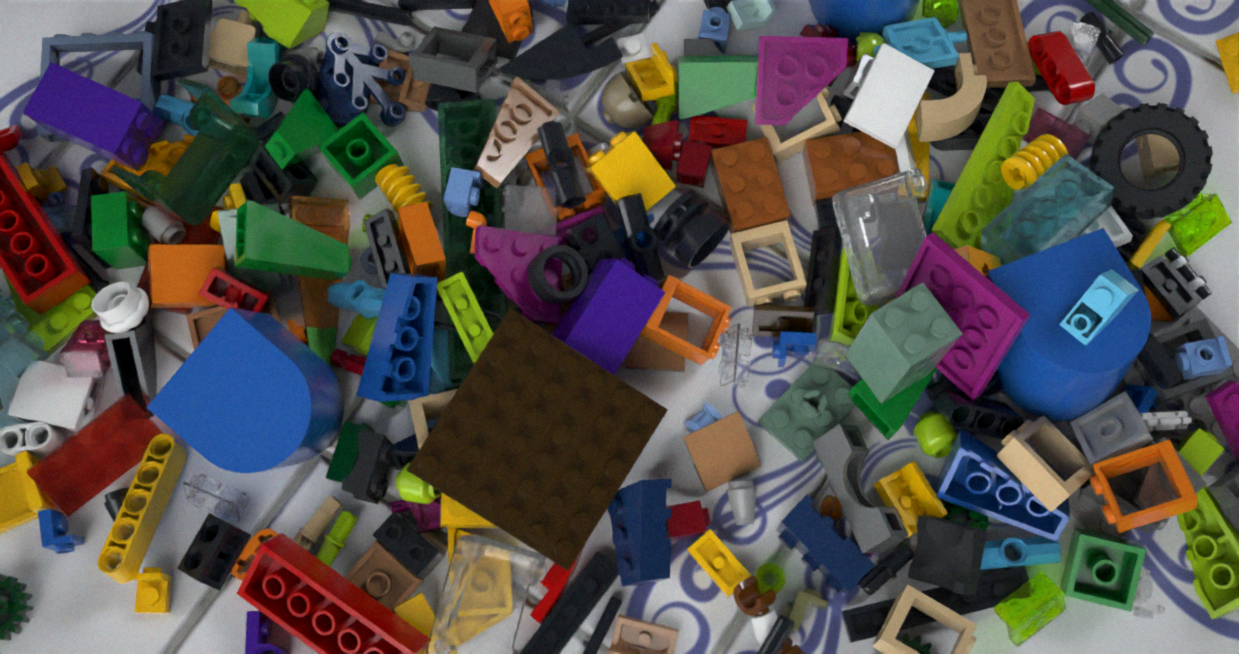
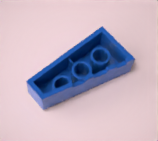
(402, 341)
(982, 483)

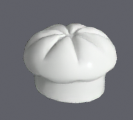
(120, 307)

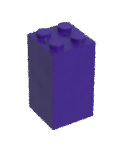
(94, 116)
(609, 312)

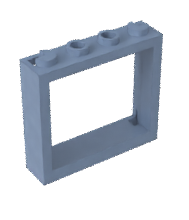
(112, 42)

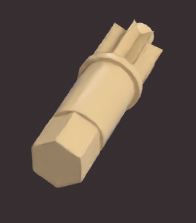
(318, 523)

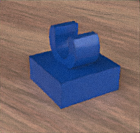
(1142, 397)

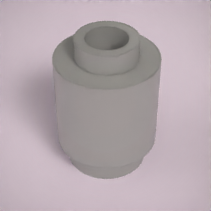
(163, 225)

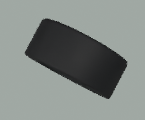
(576, 266)

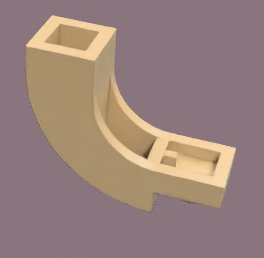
(953, 115)

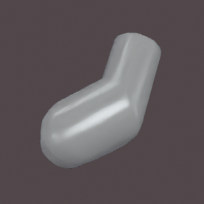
(400, 45)

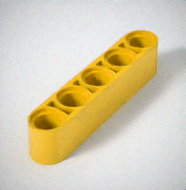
(163, 461)

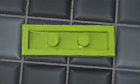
(465, 314)

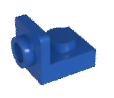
(796, 342)
(53, 532)

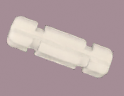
(1166, 420)

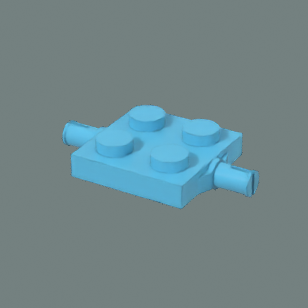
(924, 41)

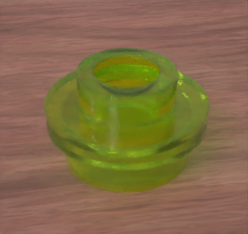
(776, 571)

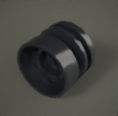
(694, 231)

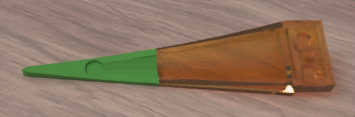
(320, 317)

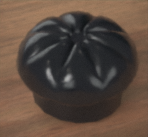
(292, 77)

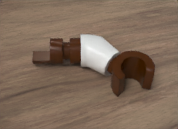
(763, 617)

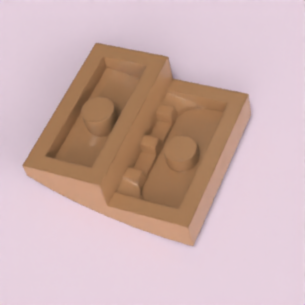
(410, 92)
(721, 451)
(642, 637)

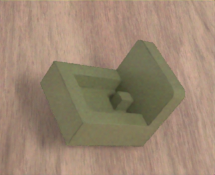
(801, 600)

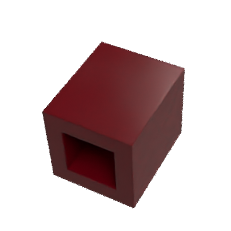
(693, 163)
(687, 520)

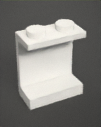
(55, 399)

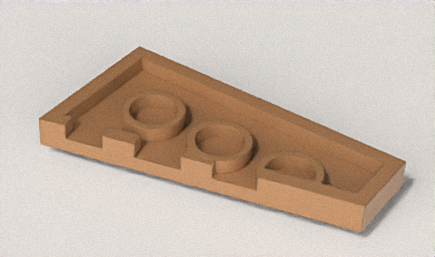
(513, 131)

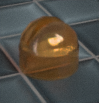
(231, 87)
(831, 507)

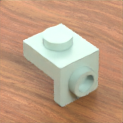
(750, 13)

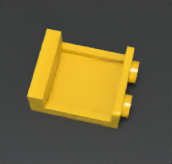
(629, 169)
(20, 494)

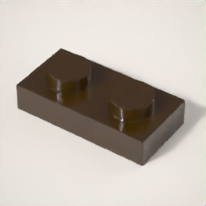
(773, 319)

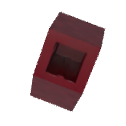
(664, 143)

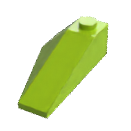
(1213, 554)

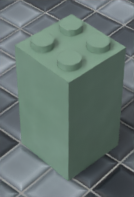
(902, 342)

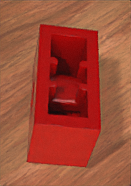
(233, 292)

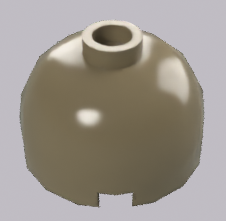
(624, 104)

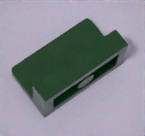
(346, 451)

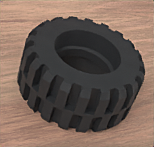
(1158, 120)

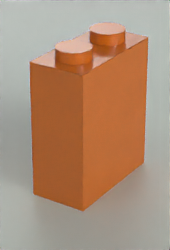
(180, 272)

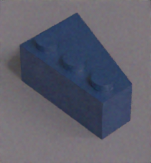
(639, 532)
(823, 547)

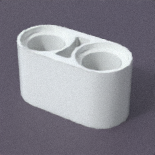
(30, 438)

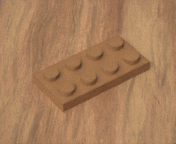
(997, 41)

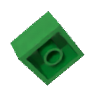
(359, 154)
(119, 231)
(1102, 569)

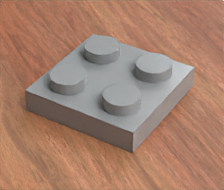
(1111, 429)

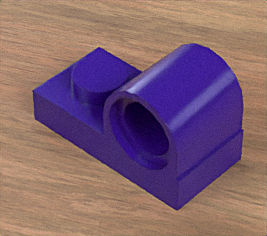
(257, 630)

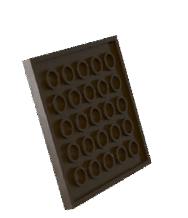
(537, 439)

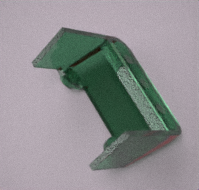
(207, 164)

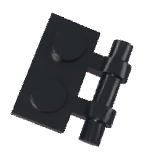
(1168, 285)

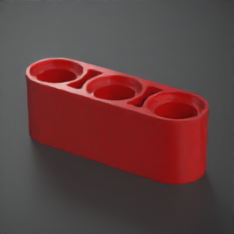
(1061, 68)

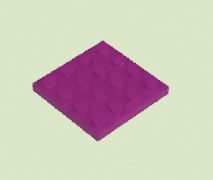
(975, 305)

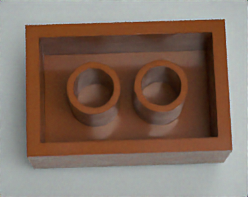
(845, 162)
(749, 185)

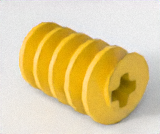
(1032, 161)
(400, 187)

